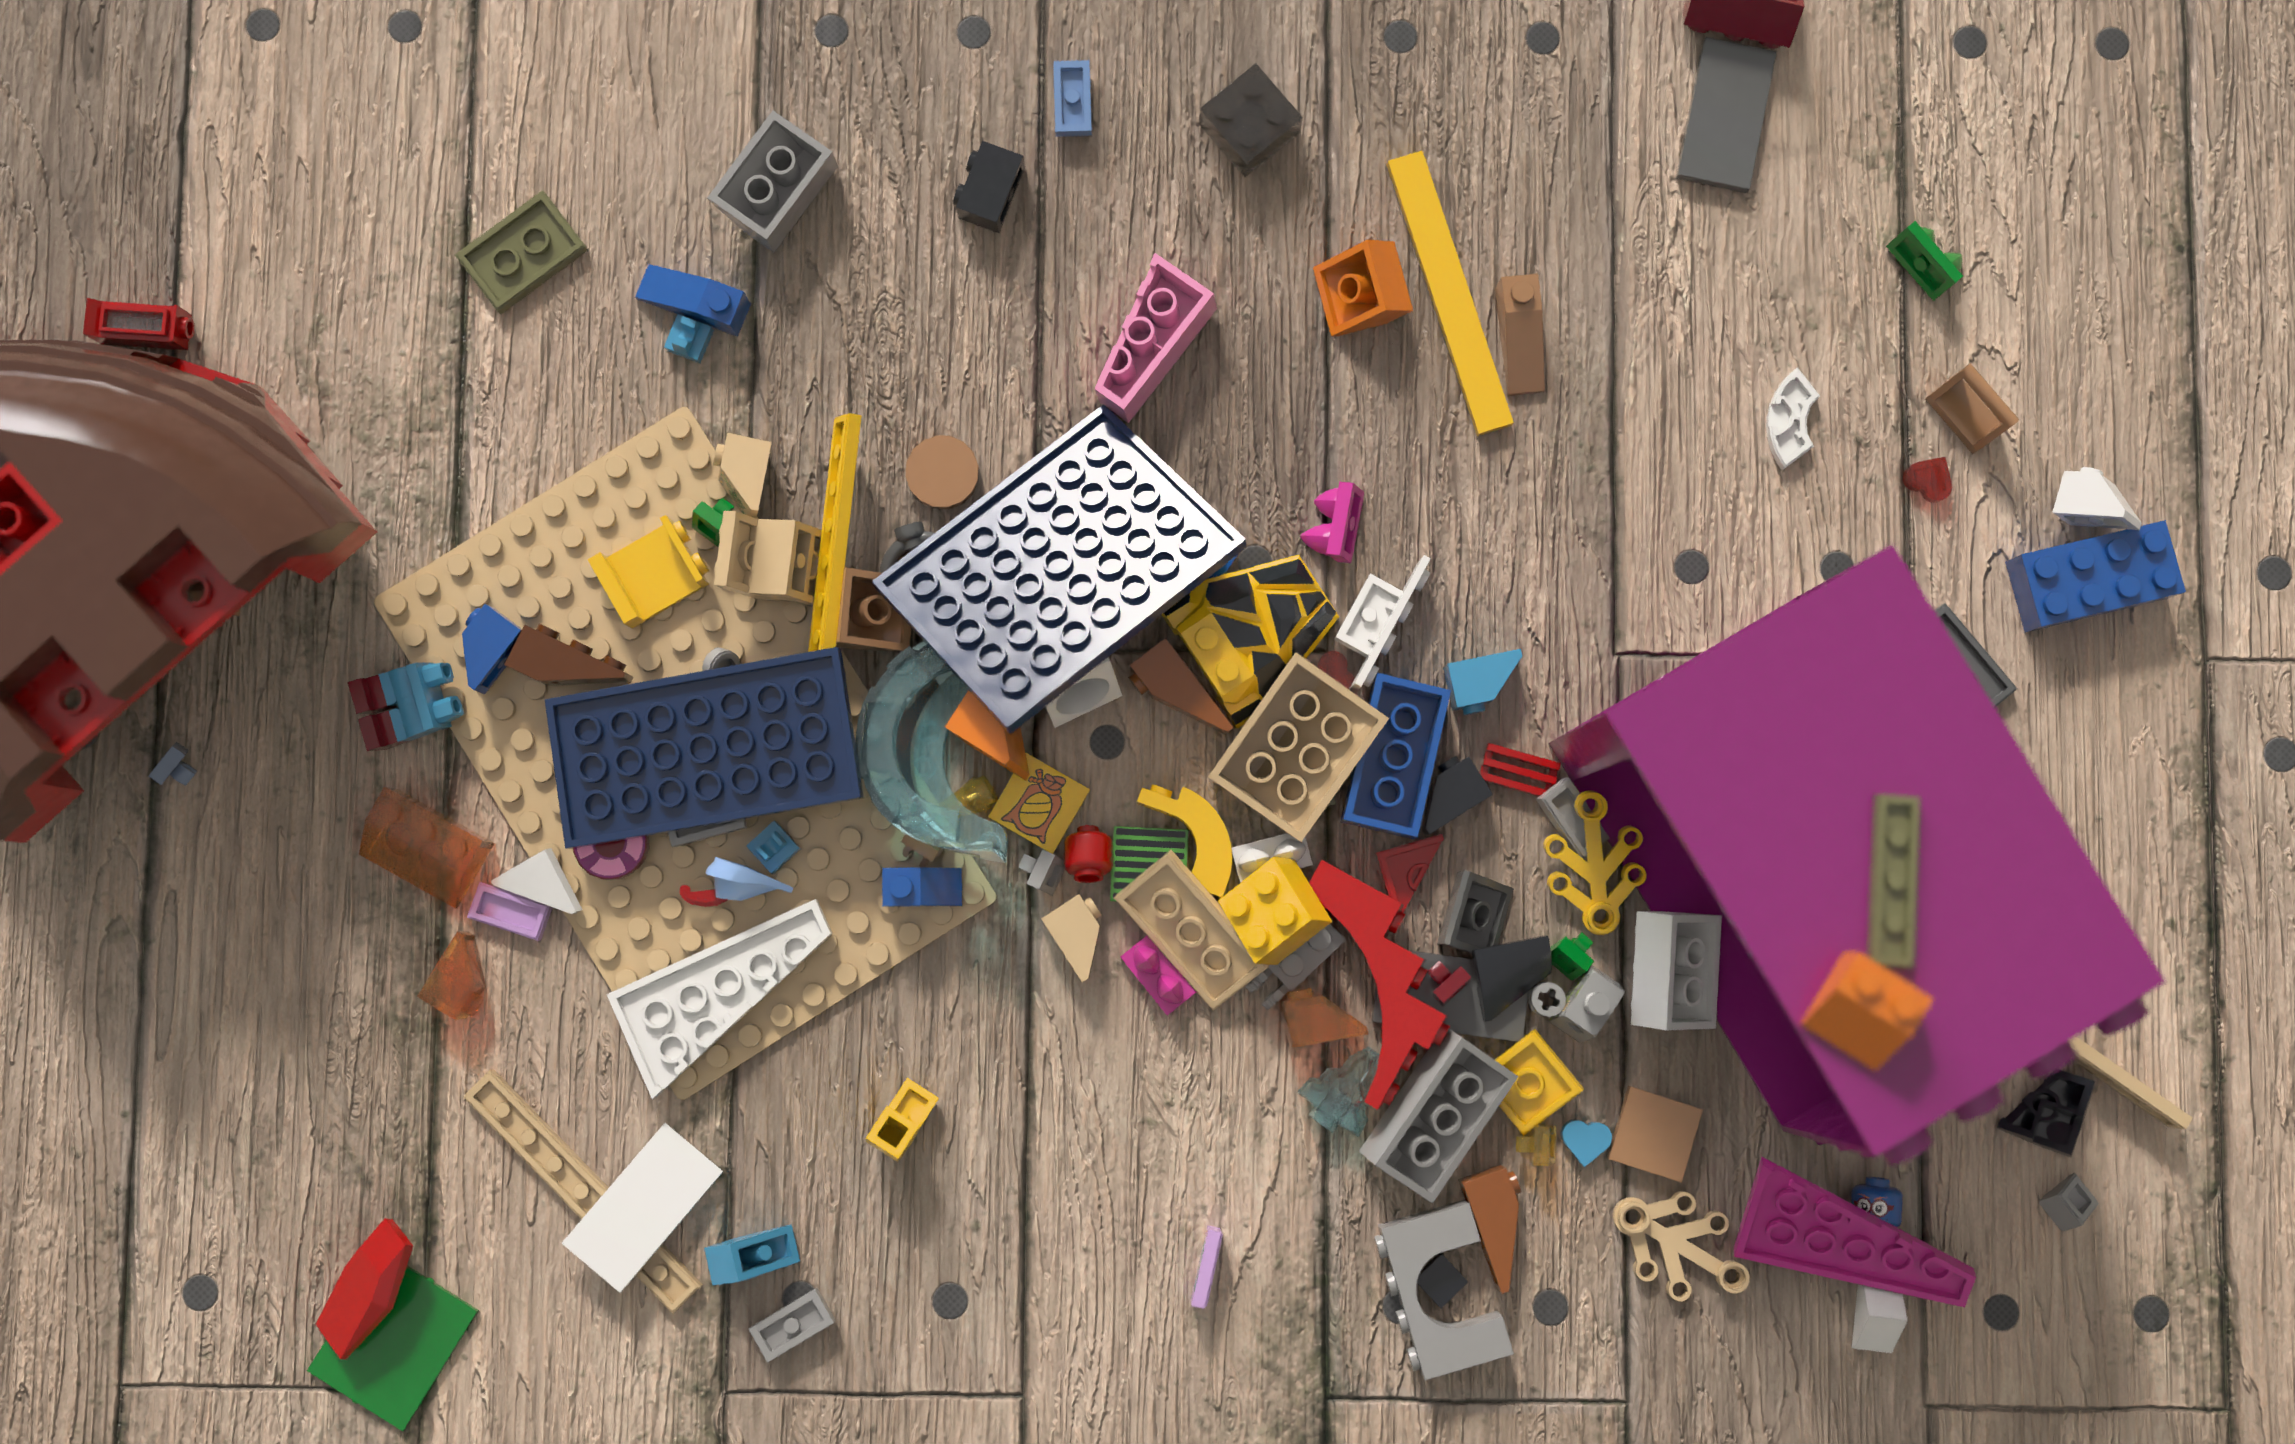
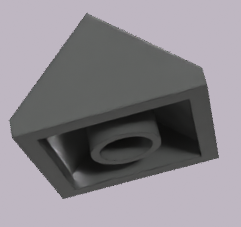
(1474, 913)

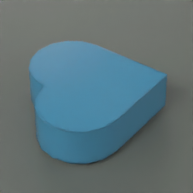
(1585, 1140)

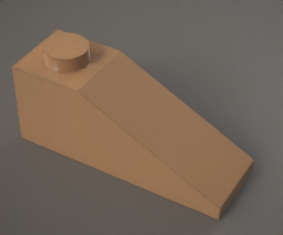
(1521, 333)

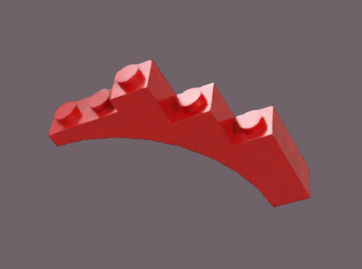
(1405, 1019)

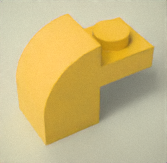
(902, 1120)

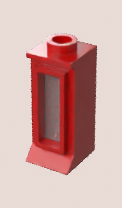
(138, 325)

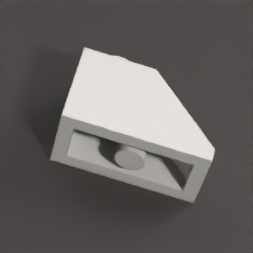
(2093, 501)

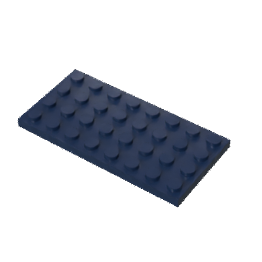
(703, 748)

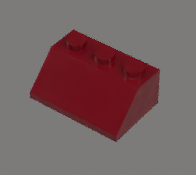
(1764, 21)

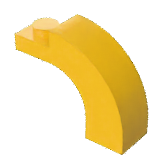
(1209, 832)

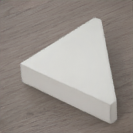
(542, 881)

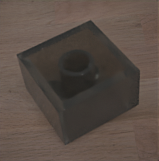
(1250, 120)

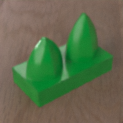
(1925, 261)

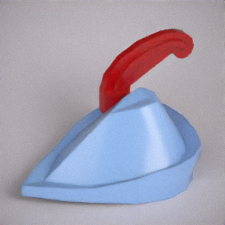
(732, 882)

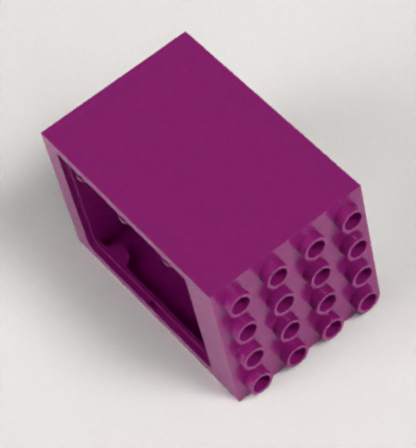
(1759, 809)

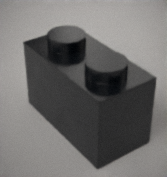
(989, 186)

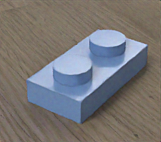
(1072, 98)

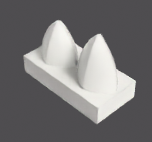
(1255, 854)

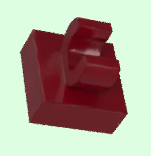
(1448, 983)

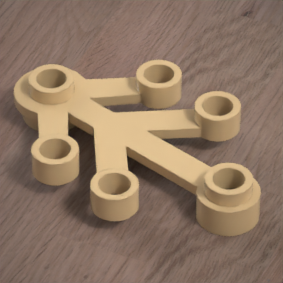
(1673, 1241)

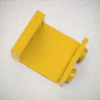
(651, 573)

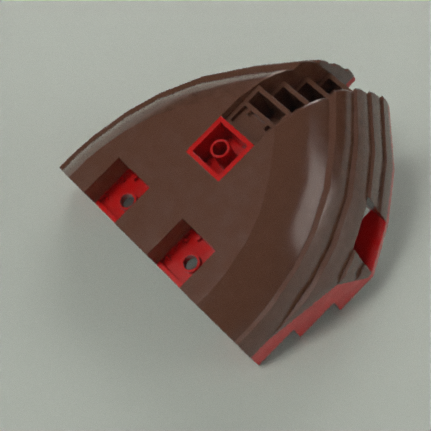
(113, 500)

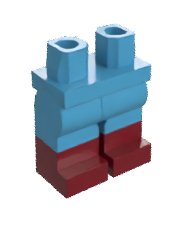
(419, 703)

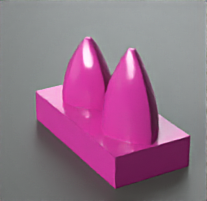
(1339, 537)
(1158, 975)

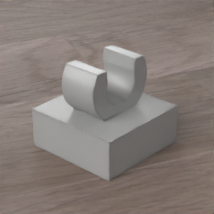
(1044, 871)

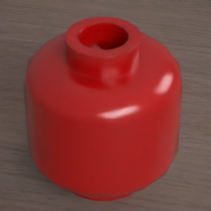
(1088, 854)

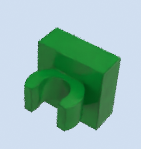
(708, 520)
(1570, 956)

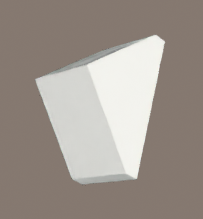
(1878, 1319)

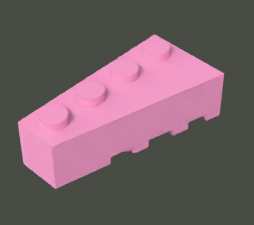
(1153, 337)

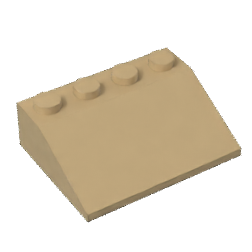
(1298, 747)

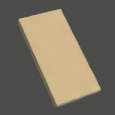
(1189, 929)

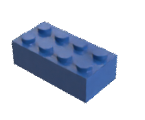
(2095, 576)
(1395, 772)

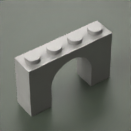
(1437, 1345)

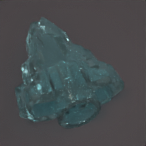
(1341, 1092)

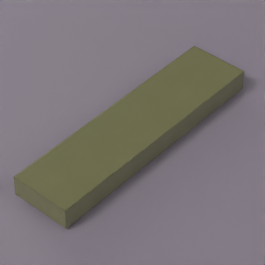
(1893, 880)

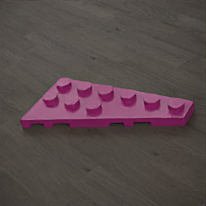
(1820, 1234)

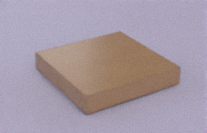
(1654, 1134)

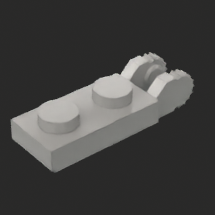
(1298, 964)

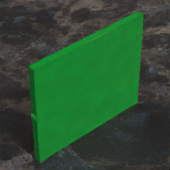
(403, 1352)

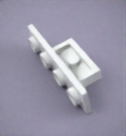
(1373, 617)

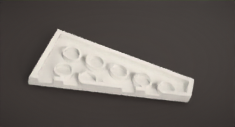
(694, 1002)

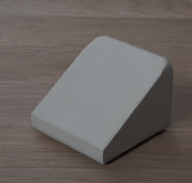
(2069, 1203)

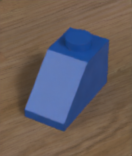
(487, 646)
(921, 887)

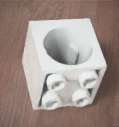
(1085, 695)

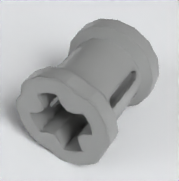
(1556, 993)

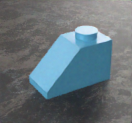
(1479, 680)
(751, 1255)

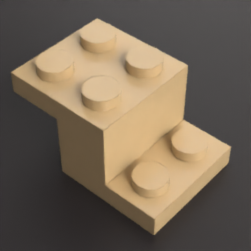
(767, 558)

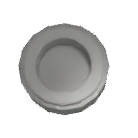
(720, 658)

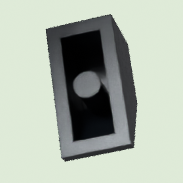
(1453, 793)

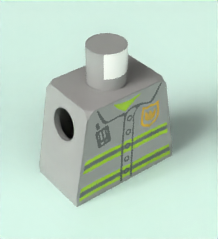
(1588, 1005)

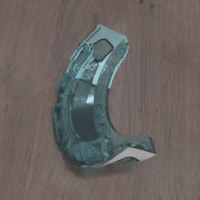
(902, 756)

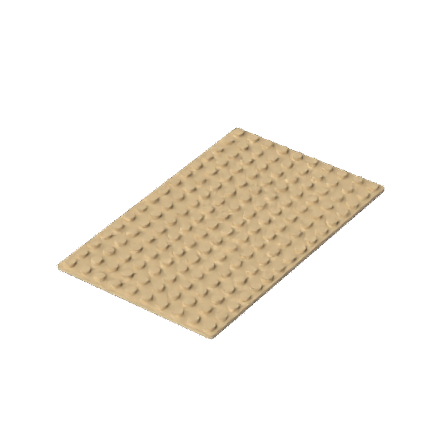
(539, 572)

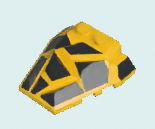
(1250, 627)

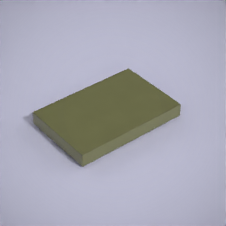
(521, 252)

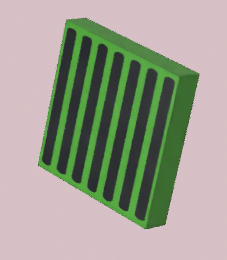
(1140, 848)

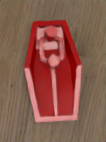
(365, 1289)

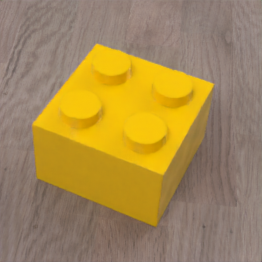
(1274, 911)

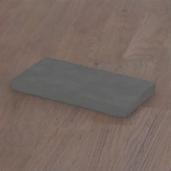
(1726, 115)
(1464, 1008)

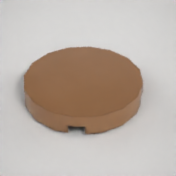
(942, 472)

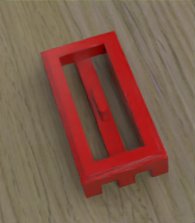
(1487, 762)

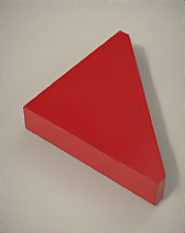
(1405, 867)

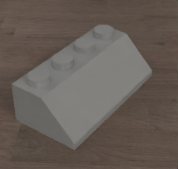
(1438, 1115)

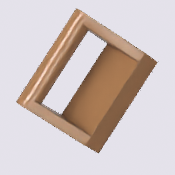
(1967, 413)

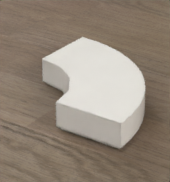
(1788, 419)

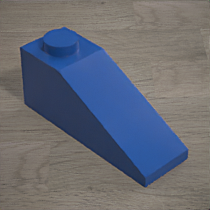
(695, 298)

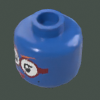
(1879, 1199)

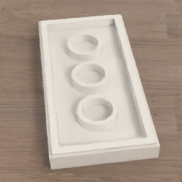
(642, 1207)

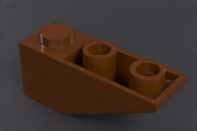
(555, 663)

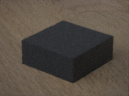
(1441, 1280)

